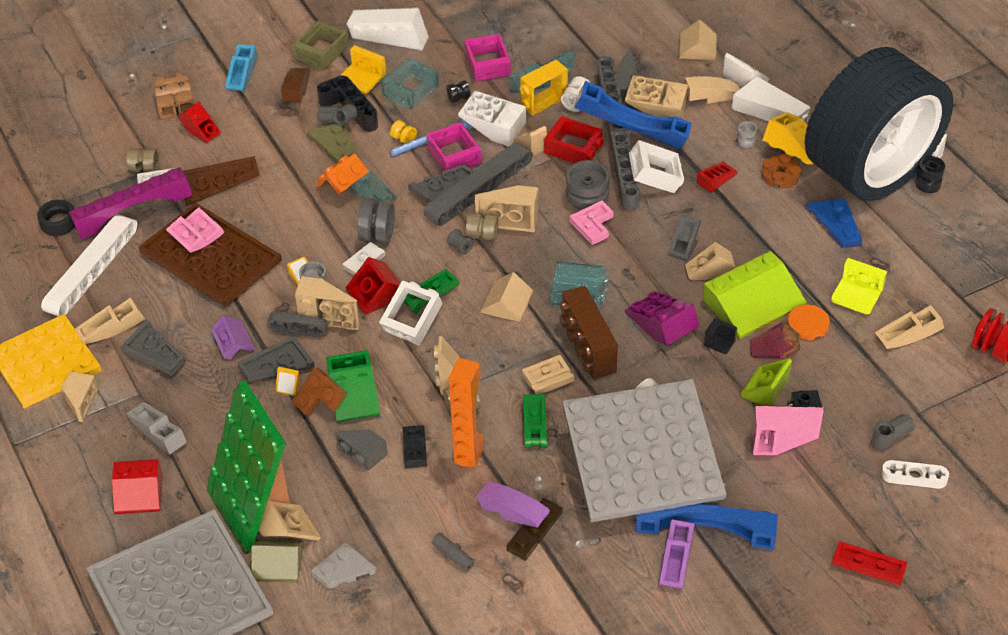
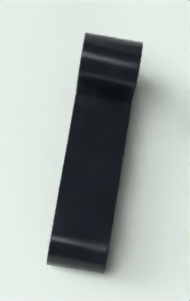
(344, 91)

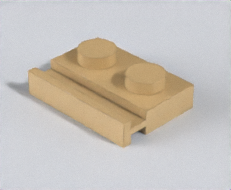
(548, 375)

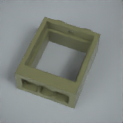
(320, 59)

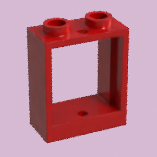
(556, 147)

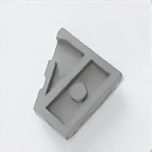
(342, 567)

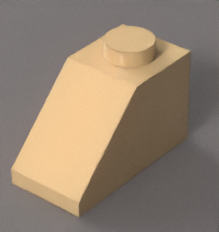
(710, 263)
(79, 393)

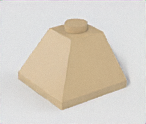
(287, 522)

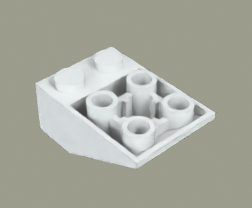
(494, 117)

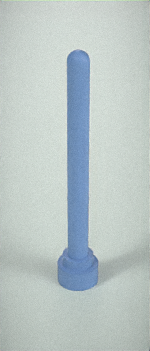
(420, 141)

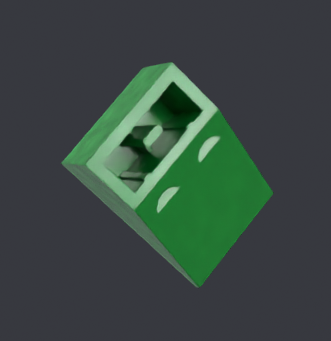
(356, 377)

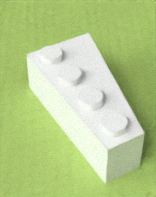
(389, 27)

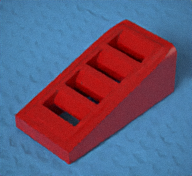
(704, 176)

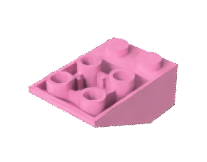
(784, 428)

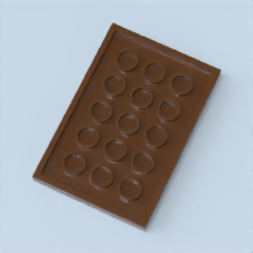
(219, 269)

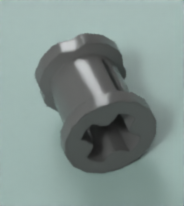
(462, 243)

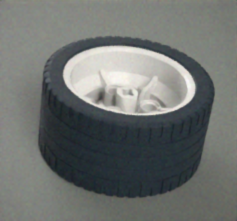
(878, 123)

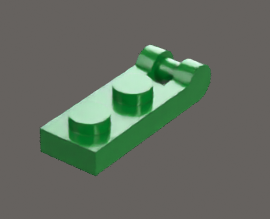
(441, 283)
(535, 420)

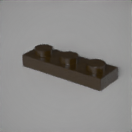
(529, 537)

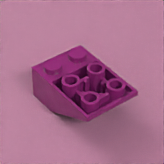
(664, 317)

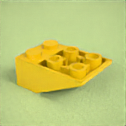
(788, 134)

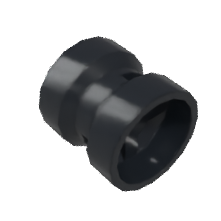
(458, 91)

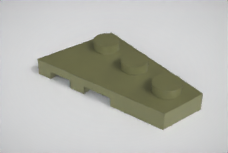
(334, 141)

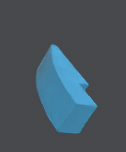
(241, 67)

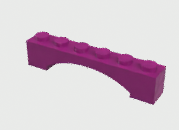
(92, 216)

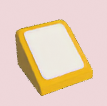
(294, 267)
(287, 381)

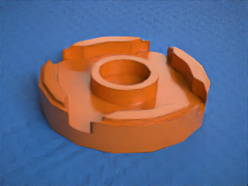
(809, 321)

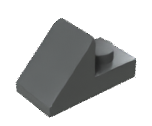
(685, 237)

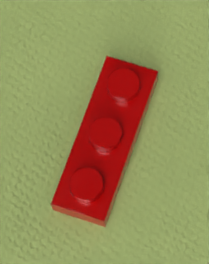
(869, 563)

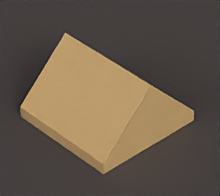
(698, 42)
(508, 298)

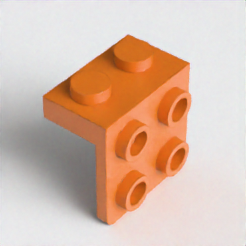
(343, 174)

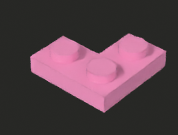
(589, 222)

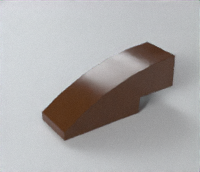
(295, 84)

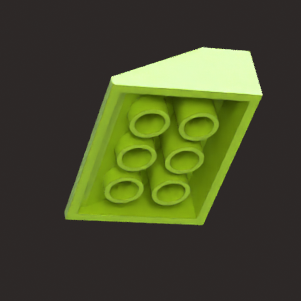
(753, 294)

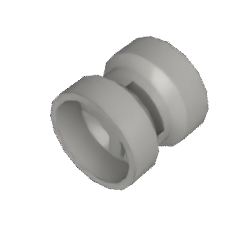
(746, 134)

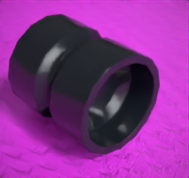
(930, 174)

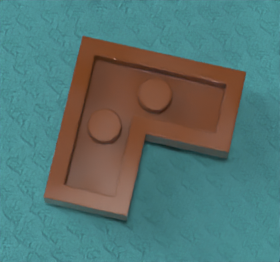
(316, 388)

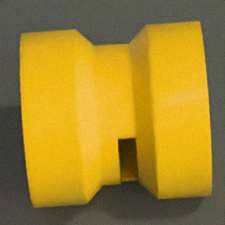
(403, 132)

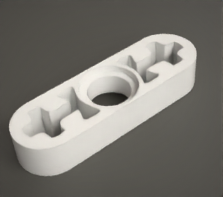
(907, 479)

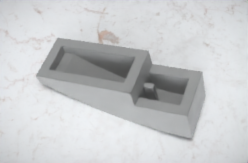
(157, 427)

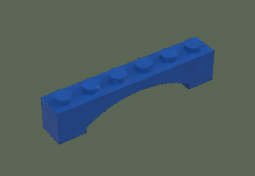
(666, 130)
(754, 526)

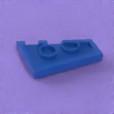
(838, 220)

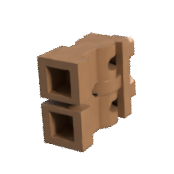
(172, 94)

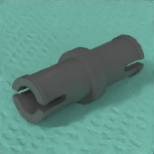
(453, 551)

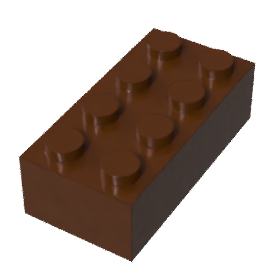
(588, 332)

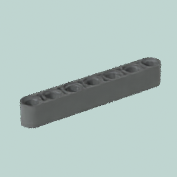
(480, 181)

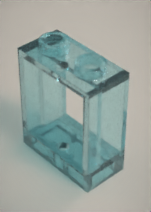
(410, 98)

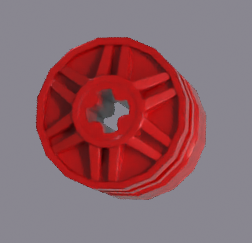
(992, 333)

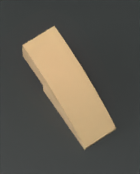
(710, 89)
(110, 322)
(910, 328)

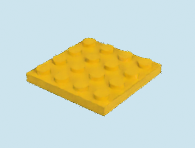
(43, 358)

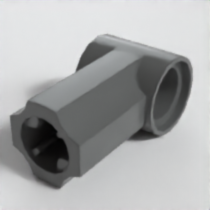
(337, 114)
(890, 431)

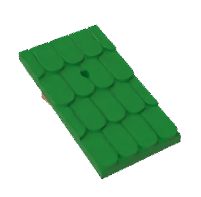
(247, 467)

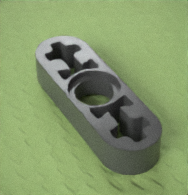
(309, 326)

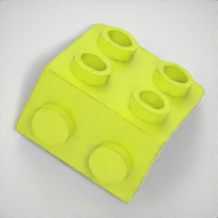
(859, 286)

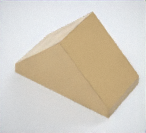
(533, 140)

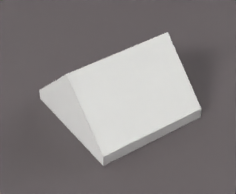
(739, 71)

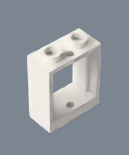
(645, 154)
(404, 331)

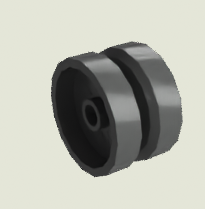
(587, 184)
(376, 220)

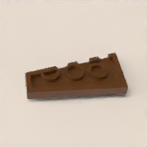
(219, 177)

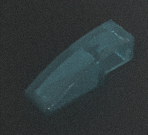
(372, 187)

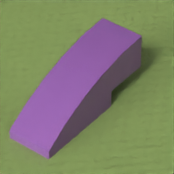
(512, 504)
(677, 554)

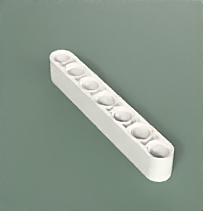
(89, 265)

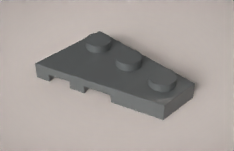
(433, 187)
(151, 348)
(283, 354)

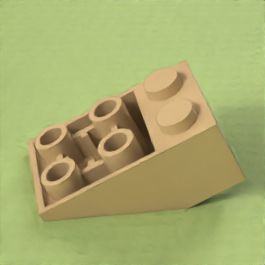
(657, 97)
(323, 300)

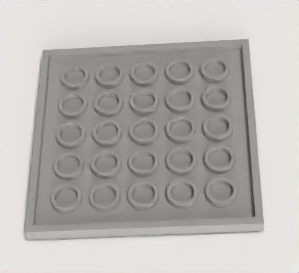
(643, 450)
(181, 583)

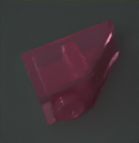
(775, 343)

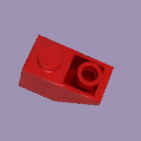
(199, 123)

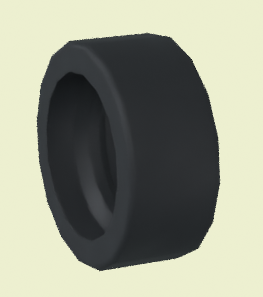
(59, 227)

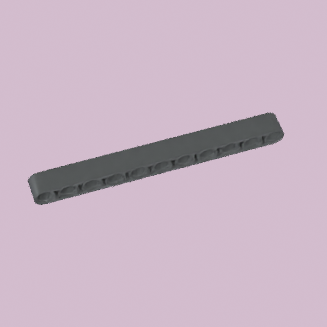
(618, 137)

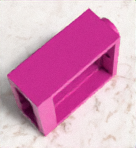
(489, 68)
(470, 156)

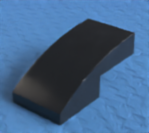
(414, 446)

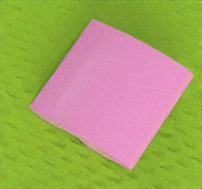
(195, 231)

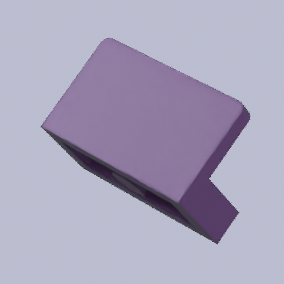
(231, 336)

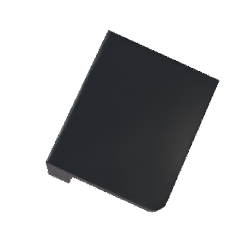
(720, 336)

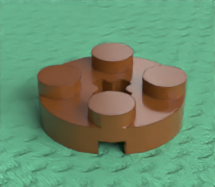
(772, 171)

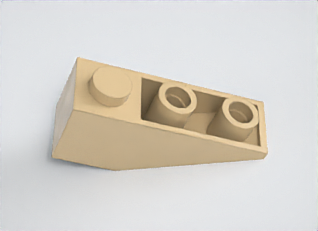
(444, 364)

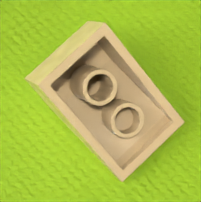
(515, 207)

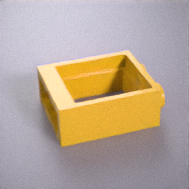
(552, 72)

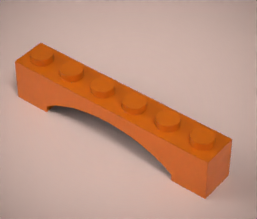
(463, 397)

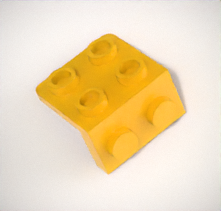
(366, 69)

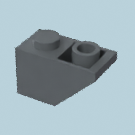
(362, 446)

